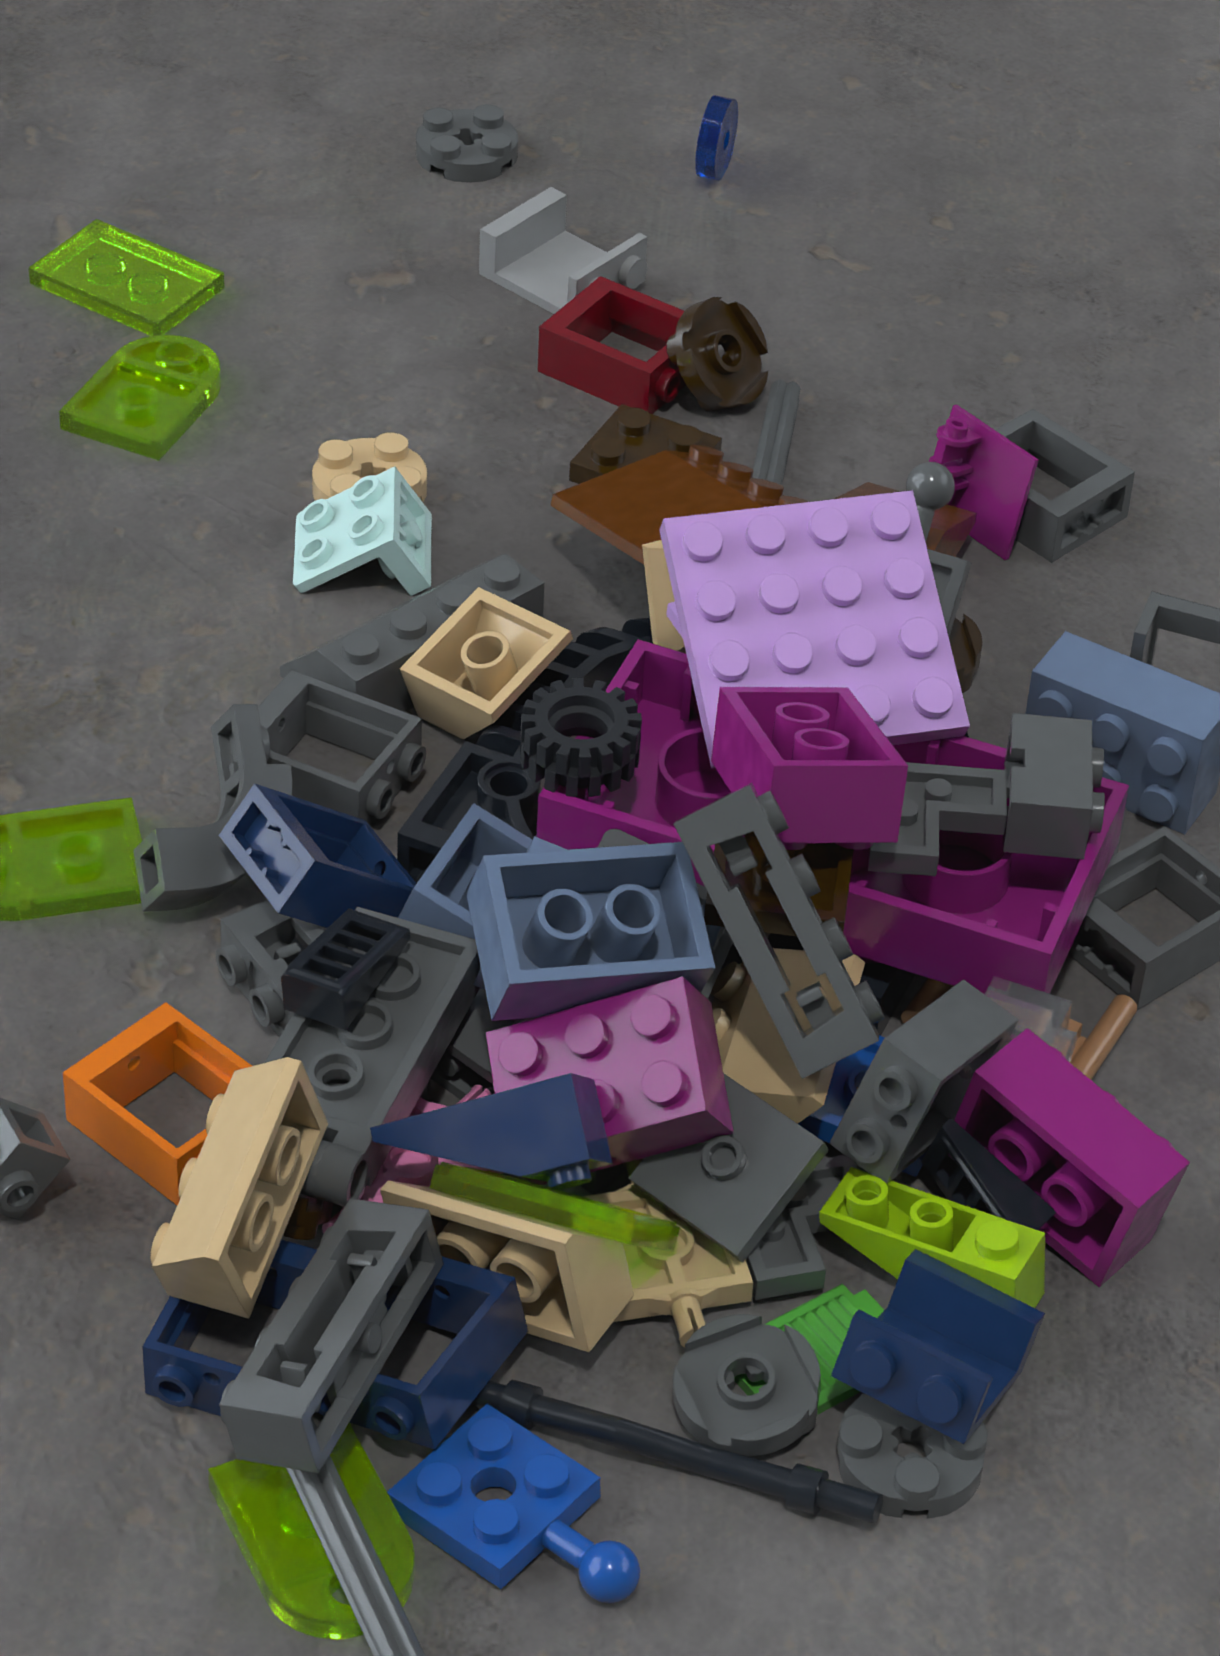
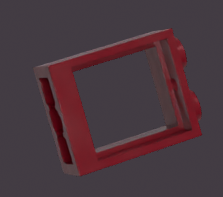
(573, 352)

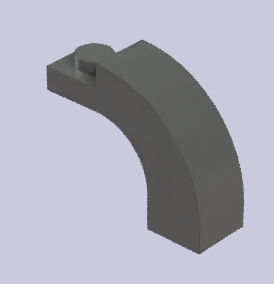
(193, 863)

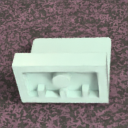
(366, 522)

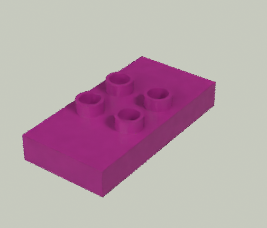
(969, 922)

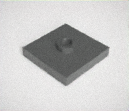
(736, 1181)

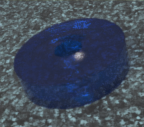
(716, 137)

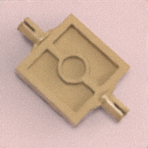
(678, 1280)

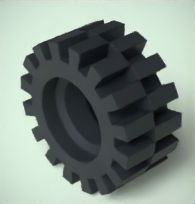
(580, 762)

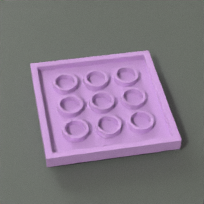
(817, 602)

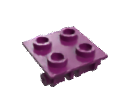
(988, 475)

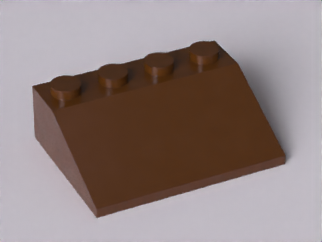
(634, 499)

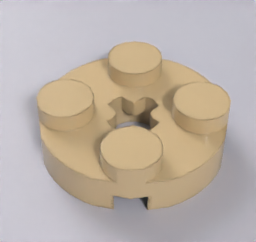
(348, 461)

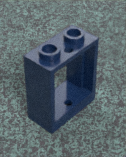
(314, 858)
(488, 1324)
(196, 1379)

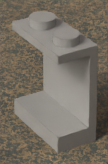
(544, 262)

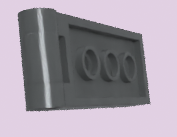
(383, 1057)

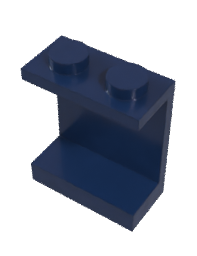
(939, 1347)

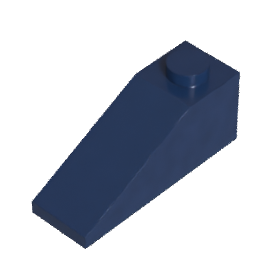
(531, 1131)

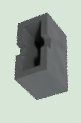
(1052, 786)

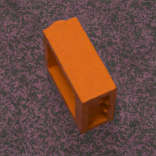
(109, 1081)

